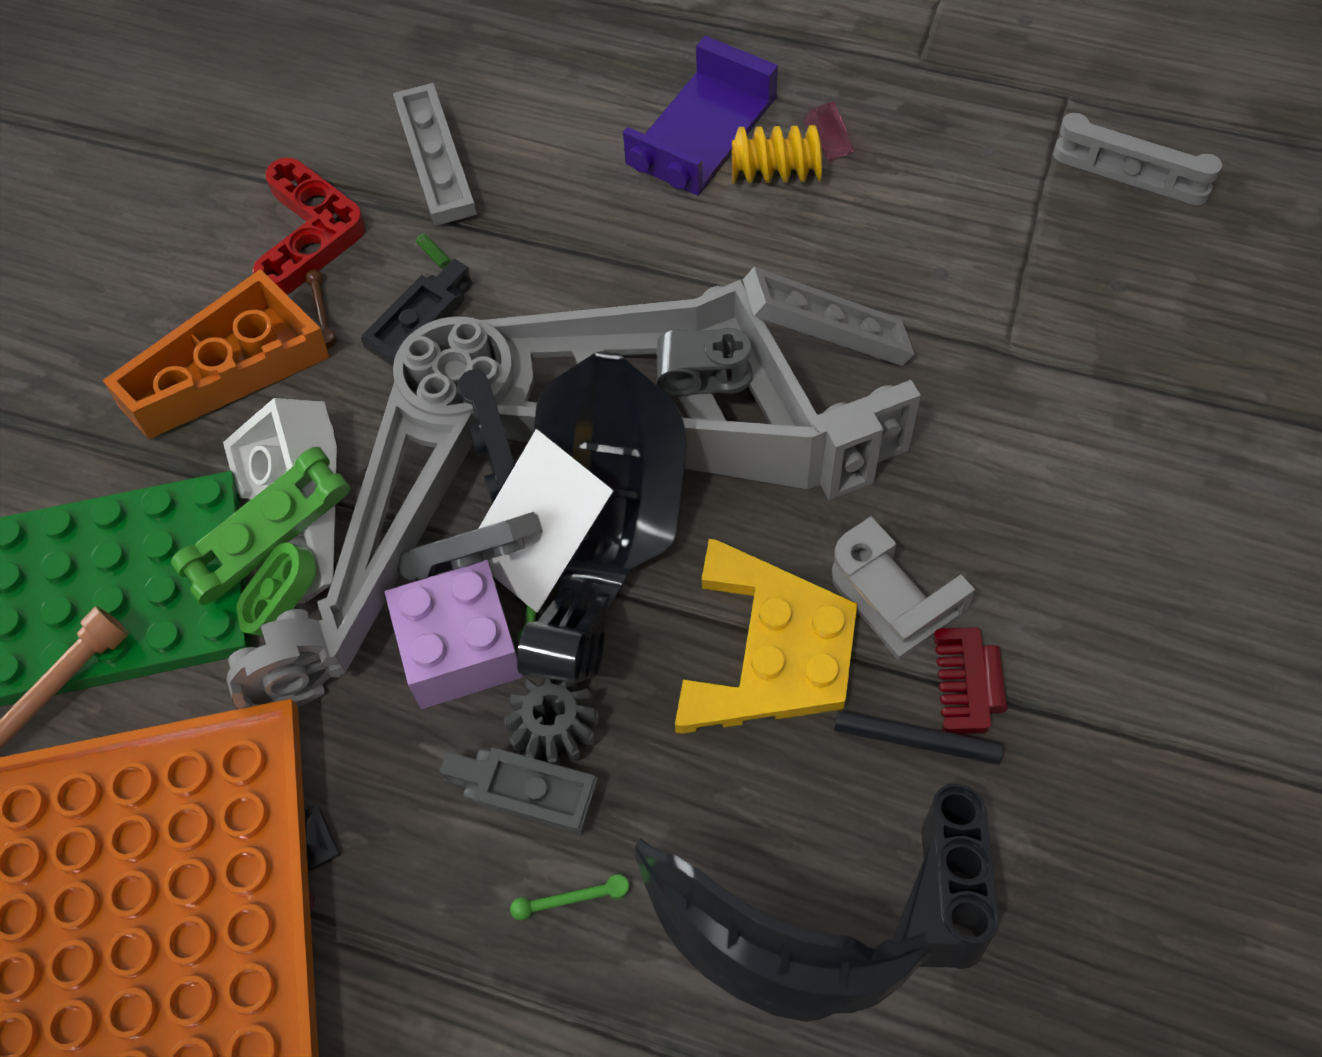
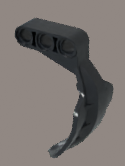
(637, 446)
(823, 974)

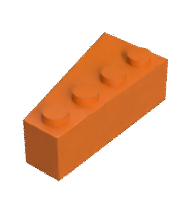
(218, 357)

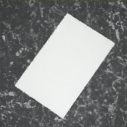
(566, 504)

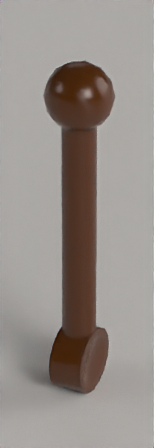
(314, 279)

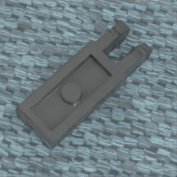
(466, 548)

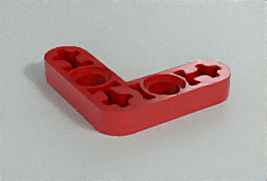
(318, 228)

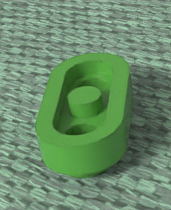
(276, 587)

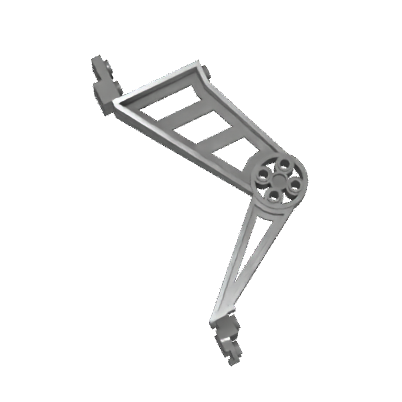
(793, 450)

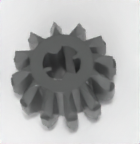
(532, 716)

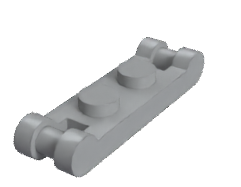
(1136, 161)

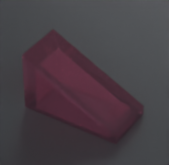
(830, 129)

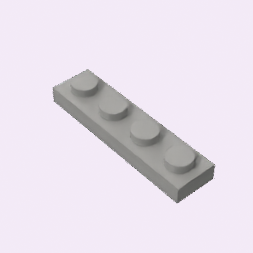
(434, 154)
(827, 317)

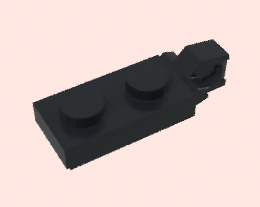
(420, 304)

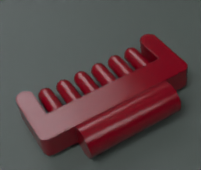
(981, 676)

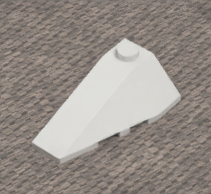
(268, 448)

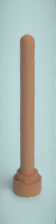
(98, 633)

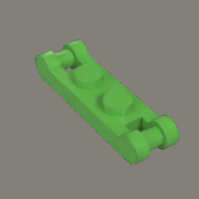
(260, 526)

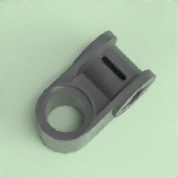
(699, 362)

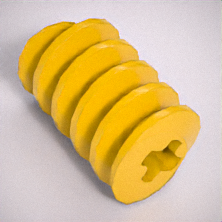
(776, 154)

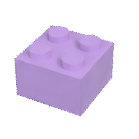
(452, 634)

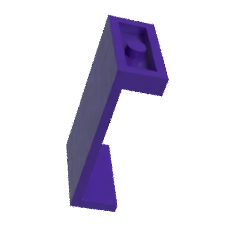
(698, 126)

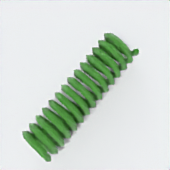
(432, 251)

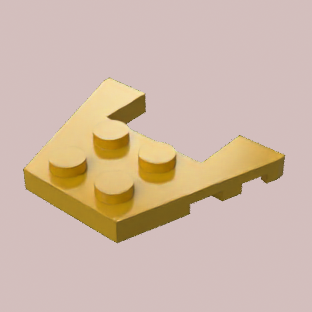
(793, 649)

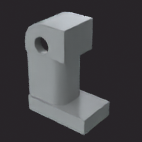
(887, 596)

